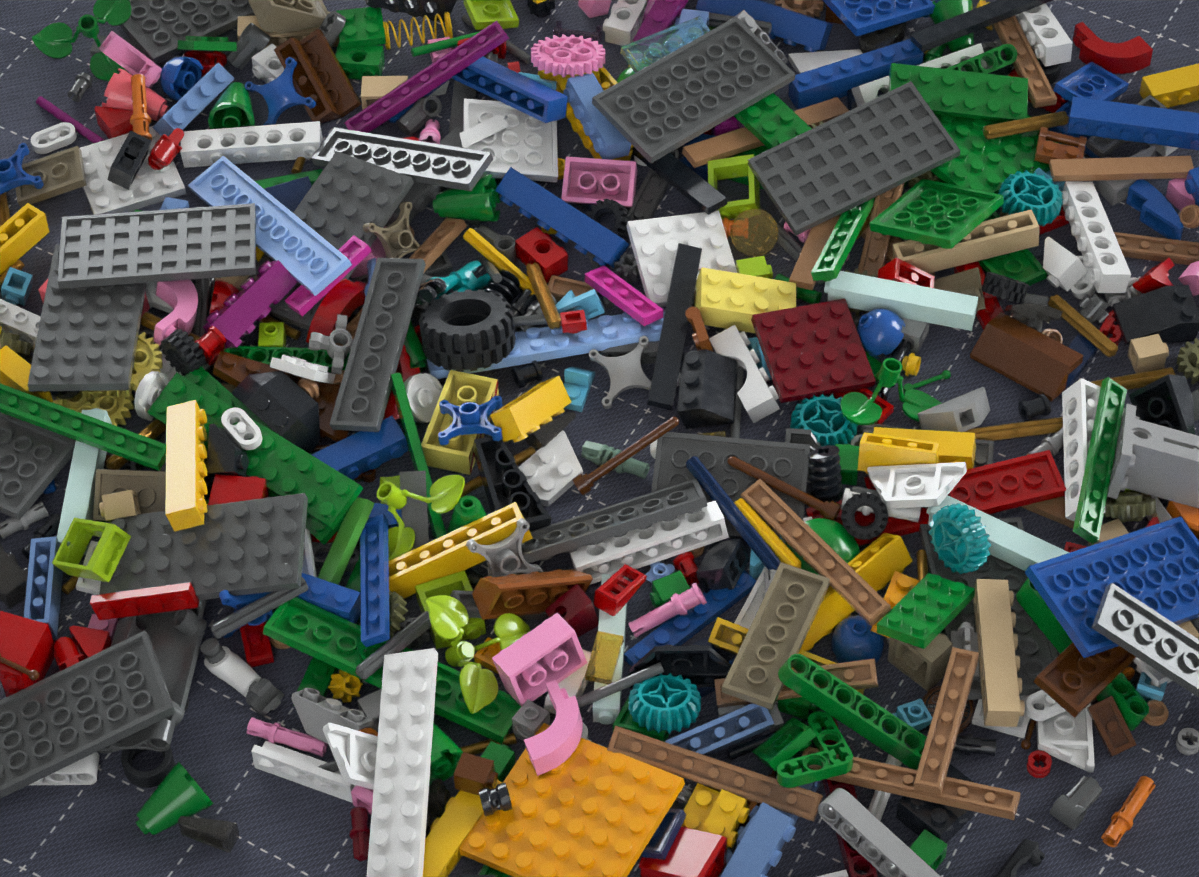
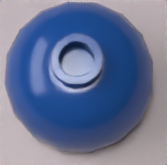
(180, 76)
(880, 331)
(855, 641)

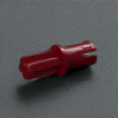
(360, 833)

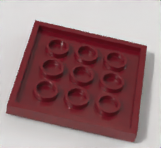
(813, 350)

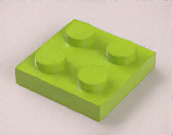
(488, 11)

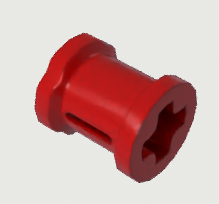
(686, 564)

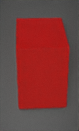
(113, 121)
(90, 640)

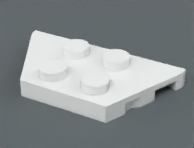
(552, 469)
(916, 484)
(1068, 739)
(353, 753)

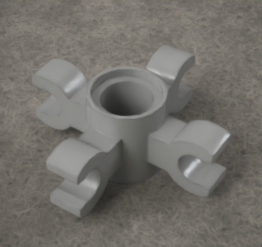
(339, 335)

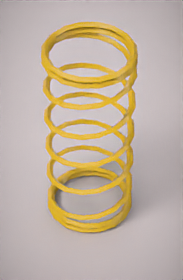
(448, 33)

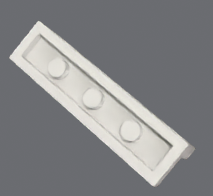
(300, 769)

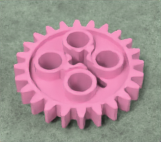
(567, 55)

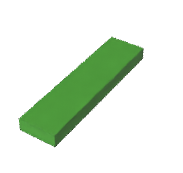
(346, 540)

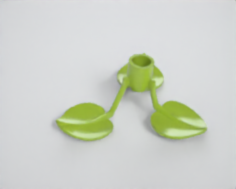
(444, 496)
(447, 618)

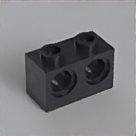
(129, 160)

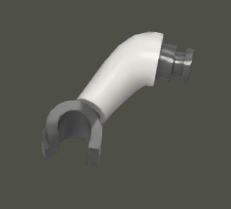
(234, 671)

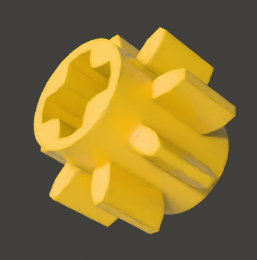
(344, 686)

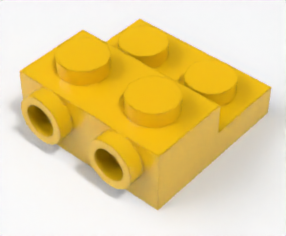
(716, 812)

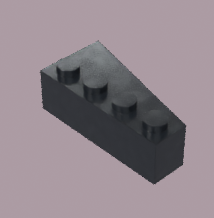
(506, 483)

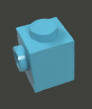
(16, 286)

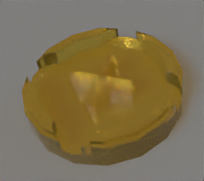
(754, 232)

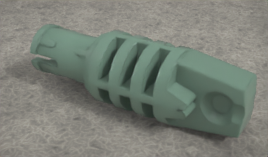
(602, 453)

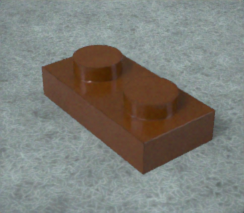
(1111, 726)

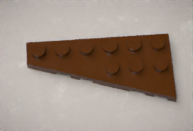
(236, 368)

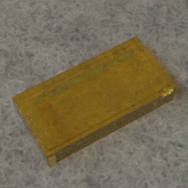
(604, 657)

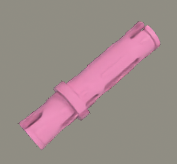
(276, 734)

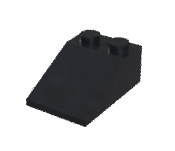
(1163, 311)
(1166, 403)
(936, 818)

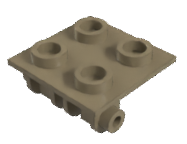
(965, 282)

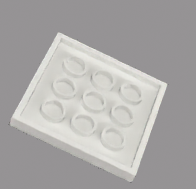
(524, 145)
(147, 188)
(657, 241)

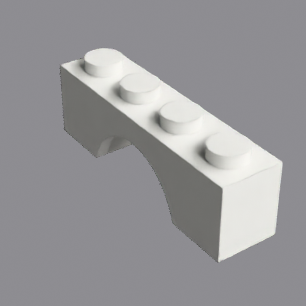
(755, 394)

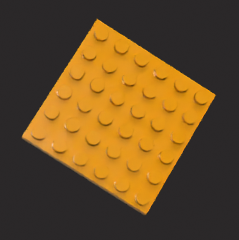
(576, 819)

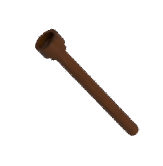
(586, 481)
(826, 509)

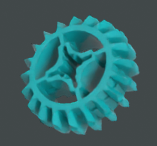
(1031, 194)
(824, 420)
(959, 538)
(664, 703)

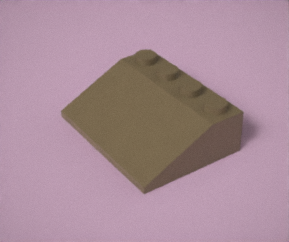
(288, 15)

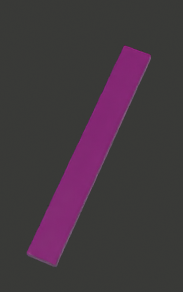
(428, 79)

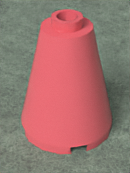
(120, 96)

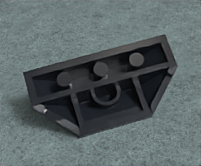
(282, 407)
(693, 662)

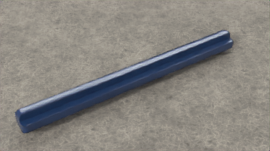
(733, 514)

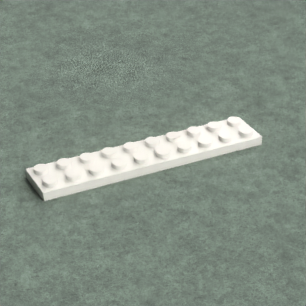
(403, 765)

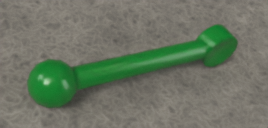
(946, 374)

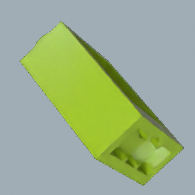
(733, 168)
(105, 556)
(445, 586)

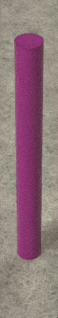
(62, 116)

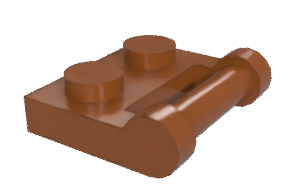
(1050, 150)
(700, 334)

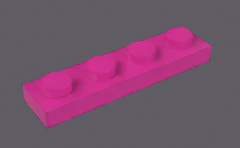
(624, 295)
(303, 300)

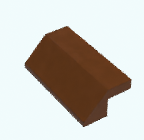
(319, 77)
(1025, 356)

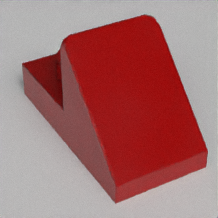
(1155, 278)

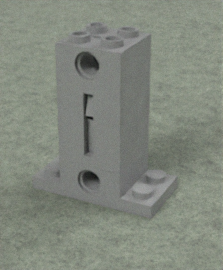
(1155, 461)

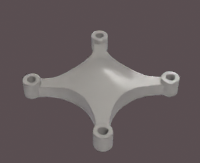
(624, 371)
(506, 556)

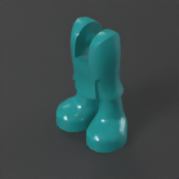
(464, 279)

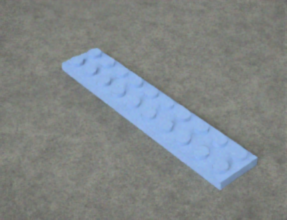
(278, 230)
(549, 344)

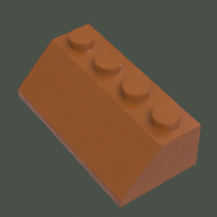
(525, 592)

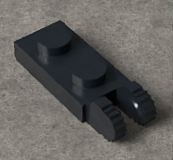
(428, 291)

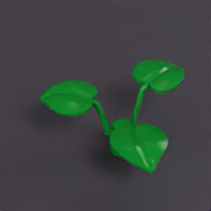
(57, 37)
(863, 411)

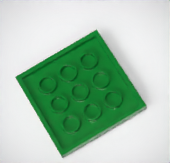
(936, 213)

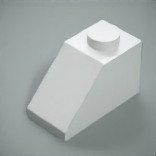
(1061, 265)

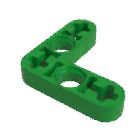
(796, 771)

